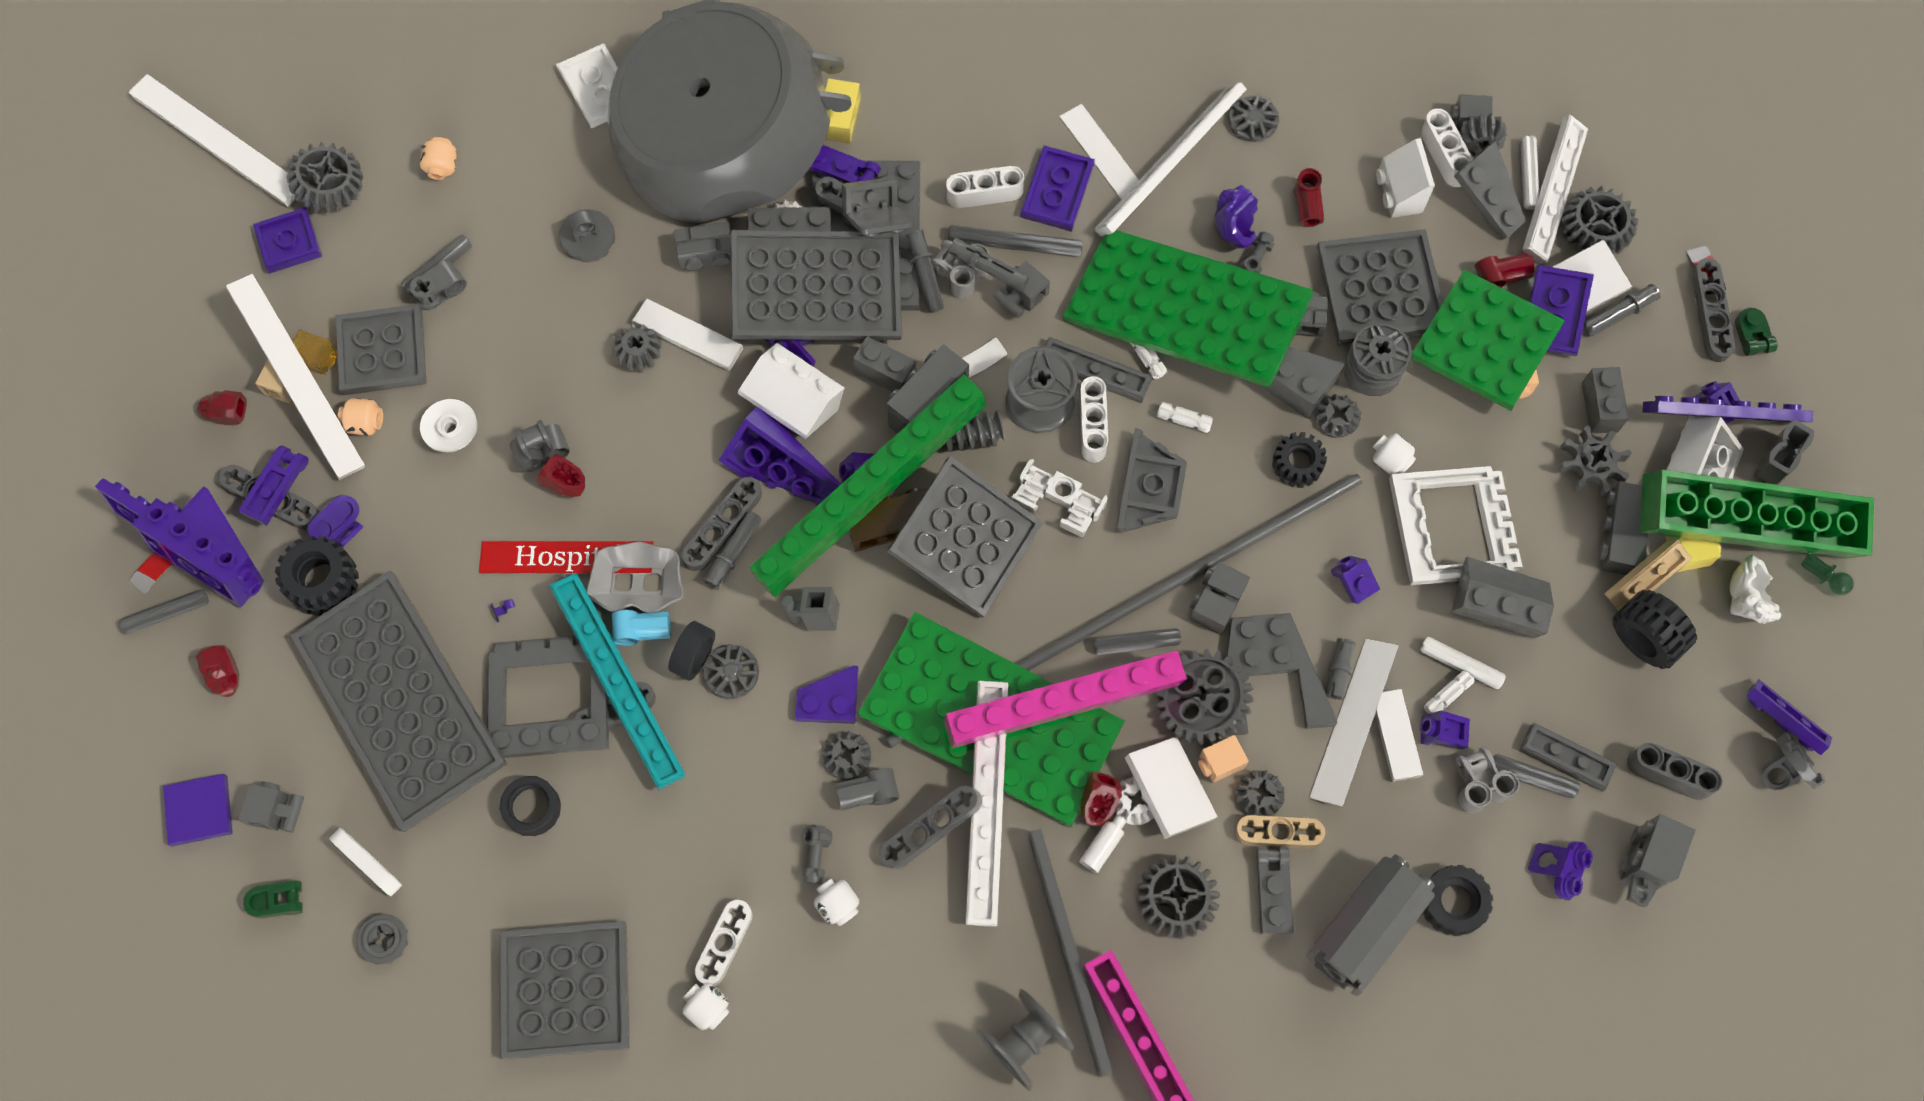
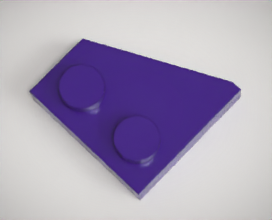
(829, 699)

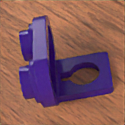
(336, 520)
(1568, 868)

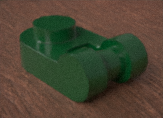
(1753, 323)
(263, 900)

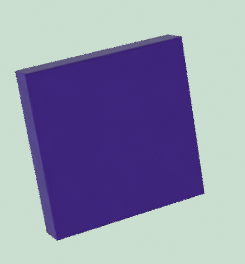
(287, 240)
(197, 810)

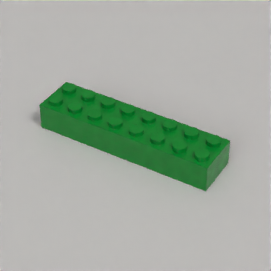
(1756, 514)

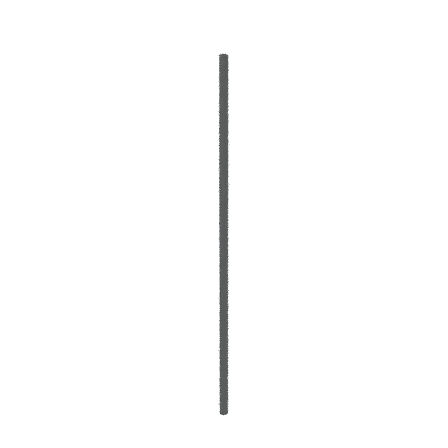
(1181, 578)

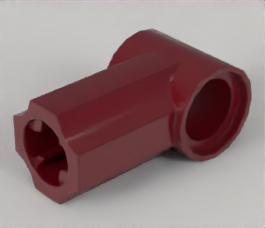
(1309, 199)
(1506, 269)

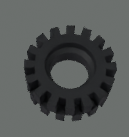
(1307, 446)

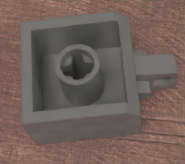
(1655, 857)

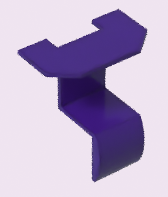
(503, 609)

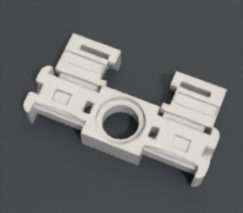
(1039, 481)

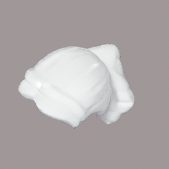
(1749, 593)

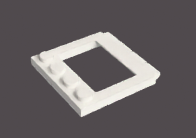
(1413, 528)

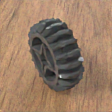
(314, 167)
(1599, 212)
(1192, 896)

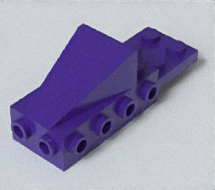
(190, 538)

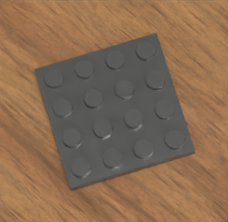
(1380, 282)
(965, 536)
(564, 990)

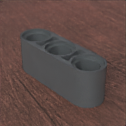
(1688, 770)

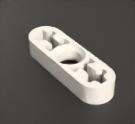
(365, 861)
(742, 925)

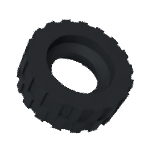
(1480, 901)

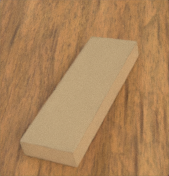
(1650, 572)

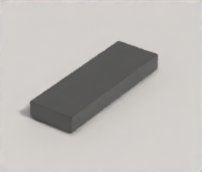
(1568, 757)

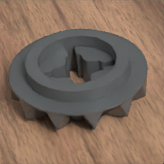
(1338, 427)
(840, 767)
(1248, 799)
(370, 934)

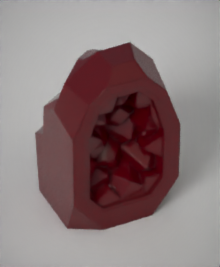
(223, 407)
(562, 477)
(219, 670)
(1099, 799)

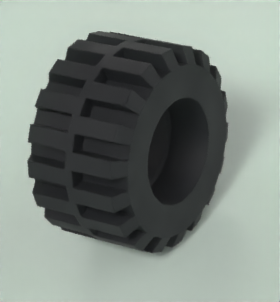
(302, 560)
(1654, 629)

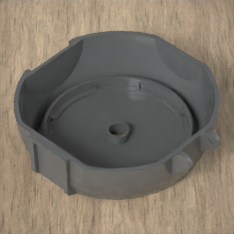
(741, 138)

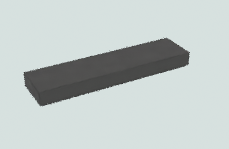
(1117, 377)

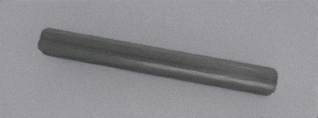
(1016, 240)

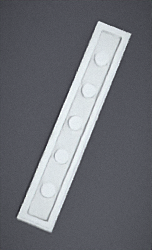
(1555, 189)

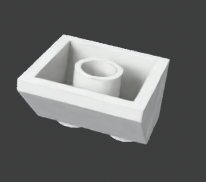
(1406, 180)

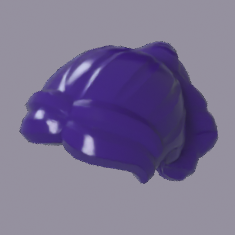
(1235, 216)

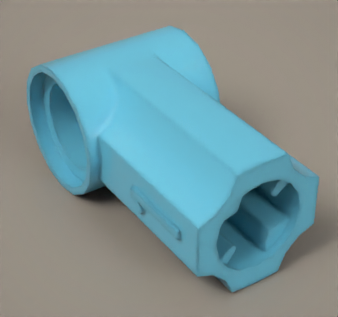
(631, 627)

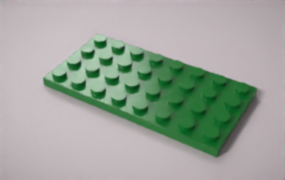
(1189, 307)
(938, 674)

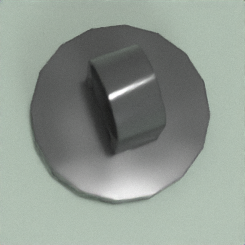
(587, 235)
(1794, 763)

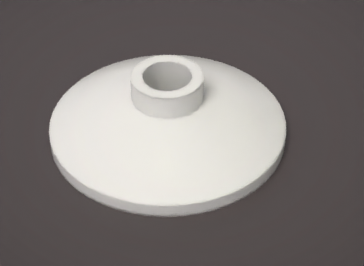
(444, 415)

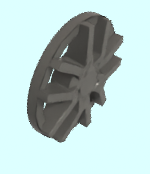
(1253, 118)
(730, 671)

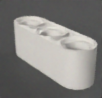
(1445, 136)
(994, 178)
(1096, 407)

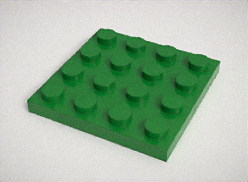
(1487, 339)

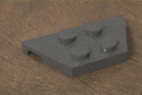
(1151, 485)

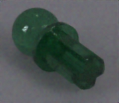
(1839, 583)

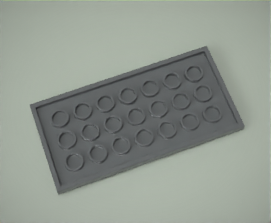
(398, 701)

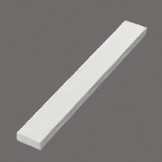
(213, 138)
(1169, 159)
(295, 377)
(987, 821)

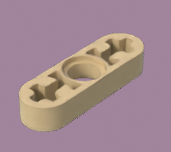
(1302, 839)

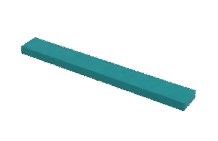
(617, 681)

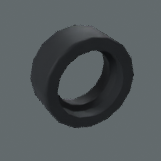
(691, 650)
(517, 787)

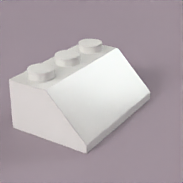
(791, 391)
(1706, 448)

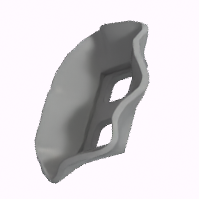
(635, 555)

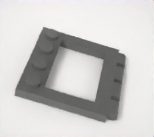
(545, 736)

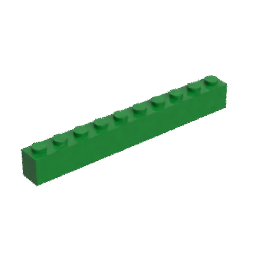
(868, 486)

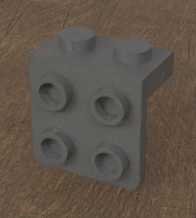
(873, 206)

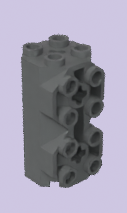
(1371, 924)

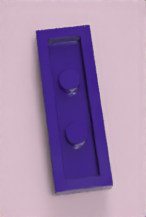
(1789, 718)

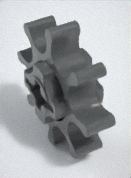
(1605, 465)

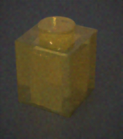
(315, 351)

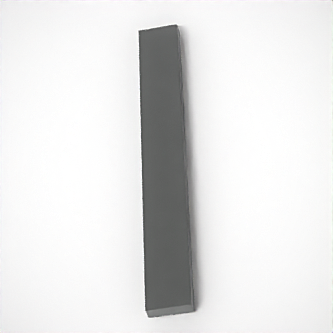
(1070, 954)

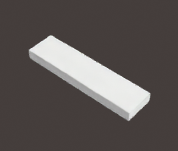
(688, 334)

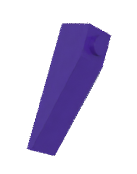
(774, 456)

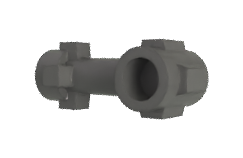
(1263, 243)
(816, 837)

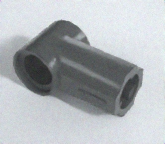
(876, 788)

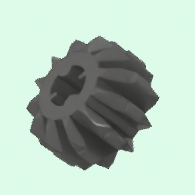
(1483, 130)
(637, 347)

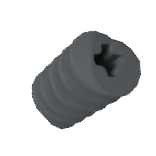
(979, 430)

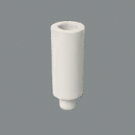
(1103, 844)

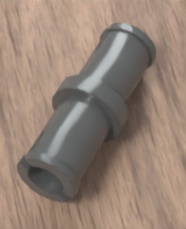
(1340, 668)

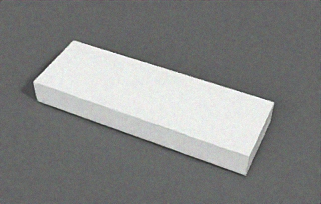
(1397, 737)

